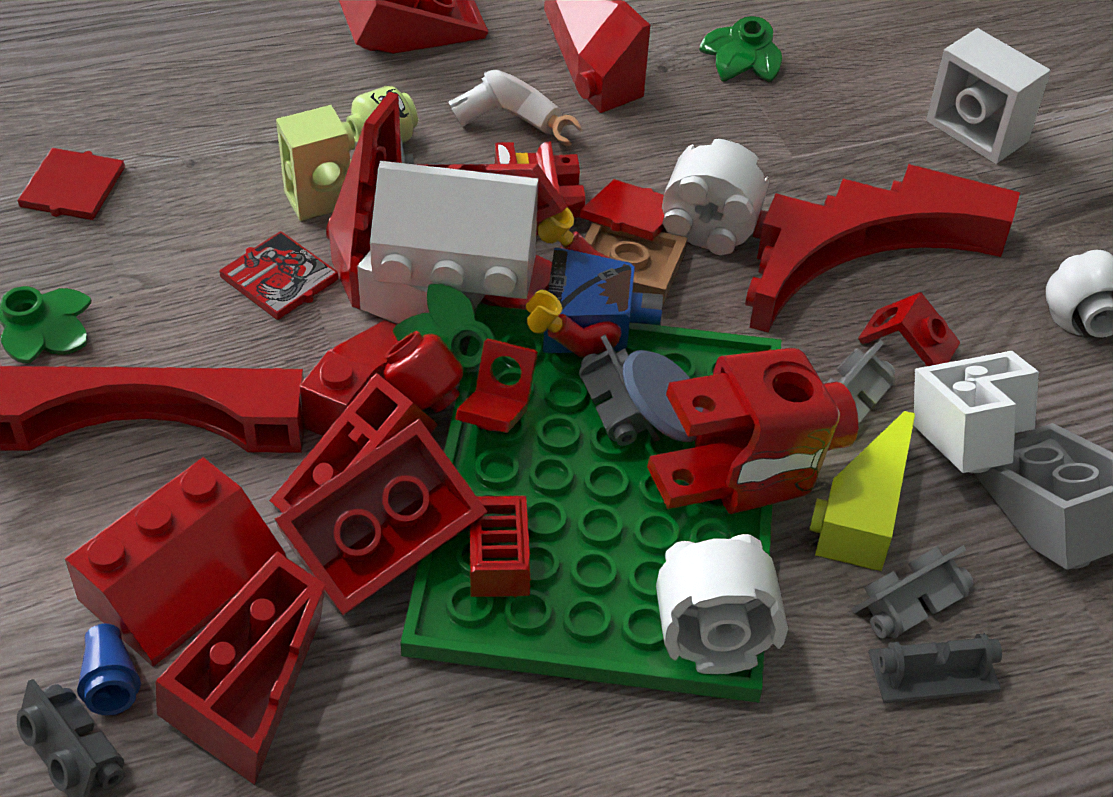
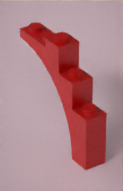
(861, 220)

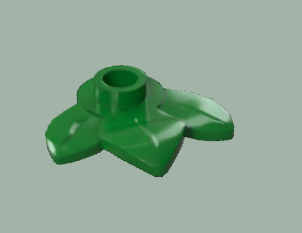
(744, 47)
(452, 319)
(42, 322)

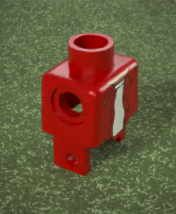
(758, 431)

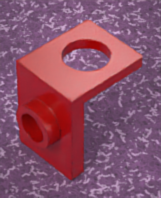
(920, 327)
(493, 403)

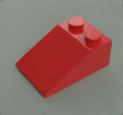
(412, 24)

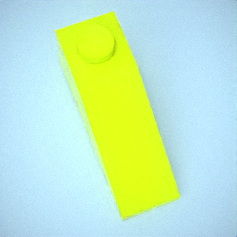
(864, 500)

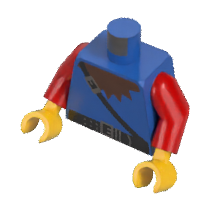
(586, 296)

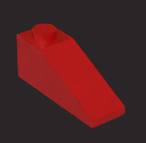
(343, 375)
(365, 424)

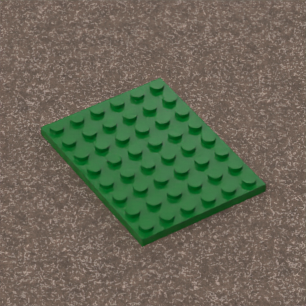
(591, 529)

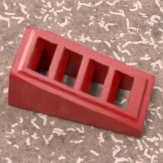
(500, 577)

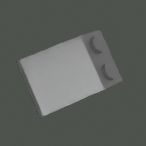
(1057, 494)

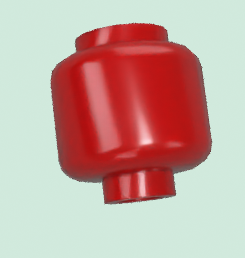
(424, 371)

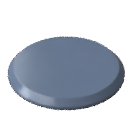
(647, 381)

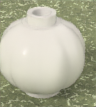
(1083, 284)

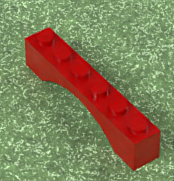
(246, 405)

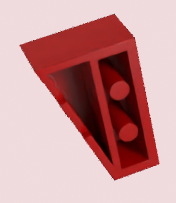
(243, 667)

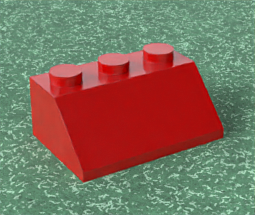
(380, 517)
(173, 560)

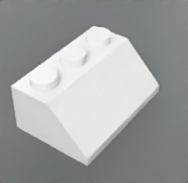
(454, 229)

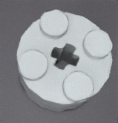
(715, 196)
(720, 603)

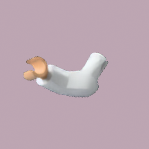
(514, 96)

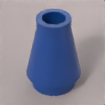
(107, 673)

